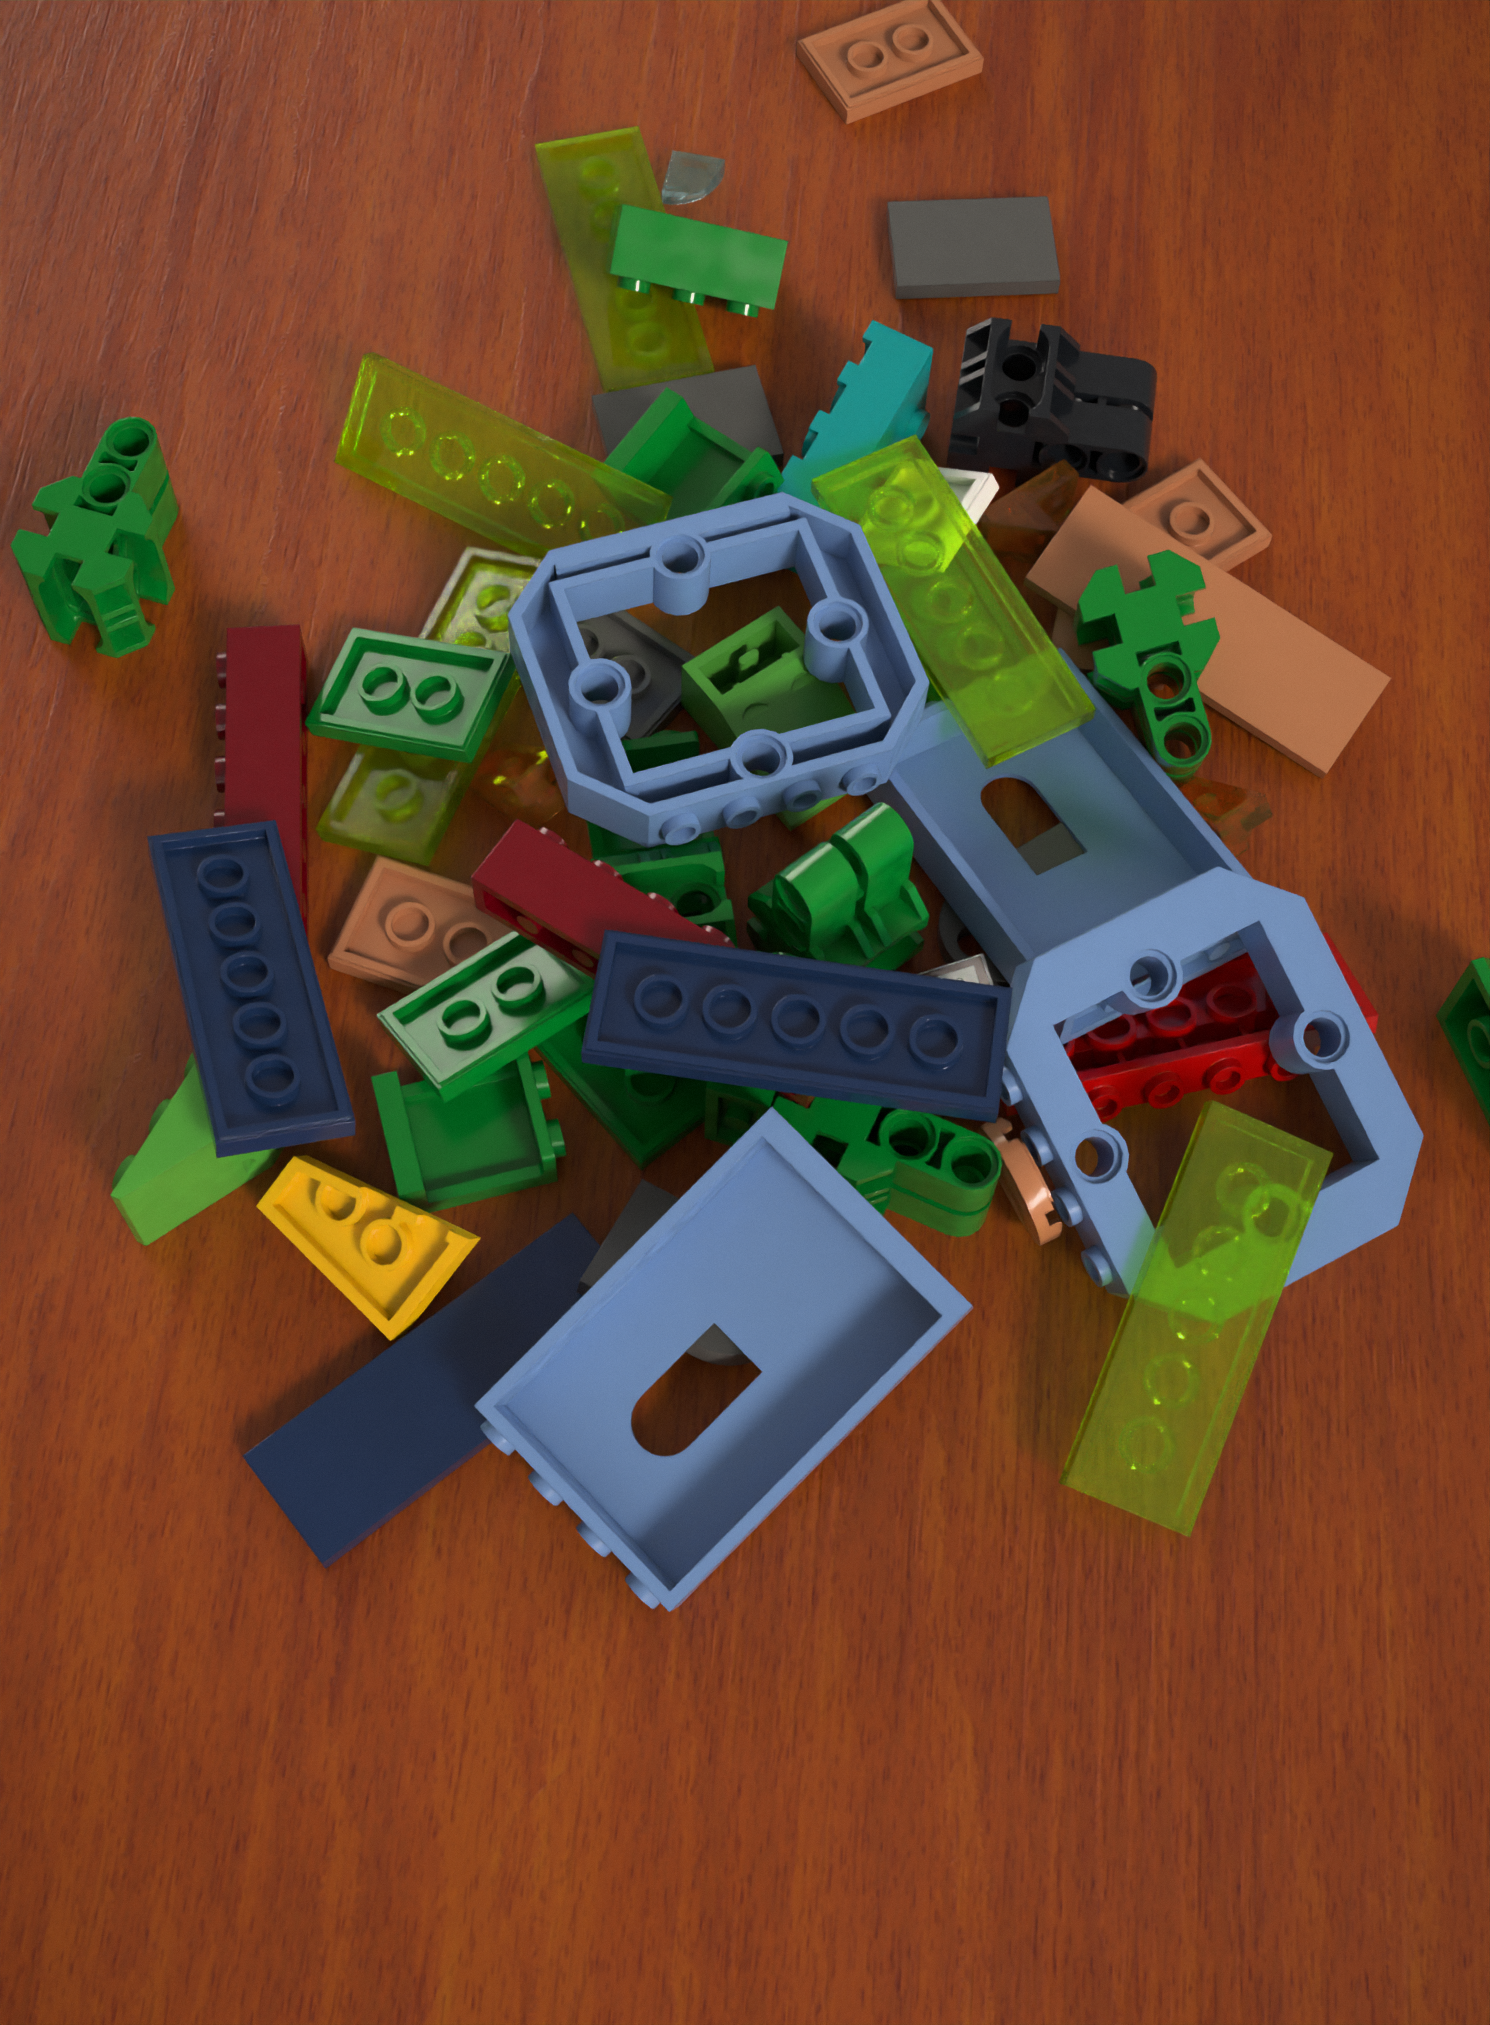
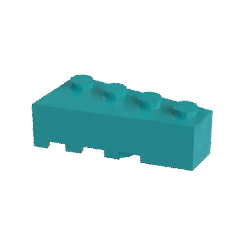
(872, 409)

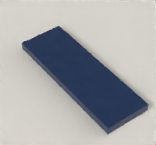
(249, 989)
(798, 1025)
(412, 1408)

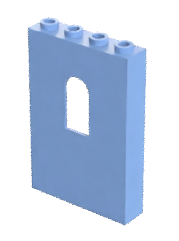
(1109, 796)
(798, 1282)

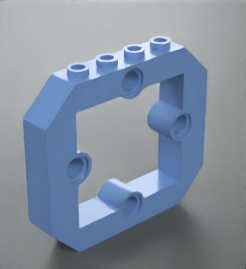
(711, 550)
(1305, 989)

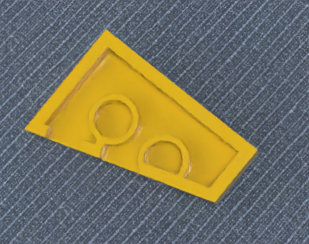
(366, 1241)

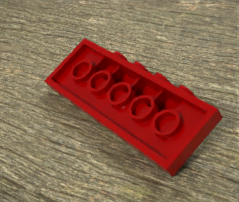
(1199, 1041)

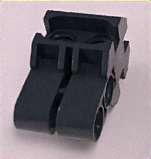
(1049, 403)

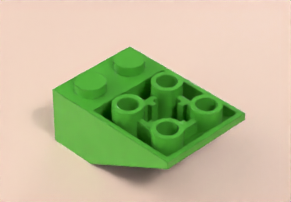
(760, 683)
(178, 1166)

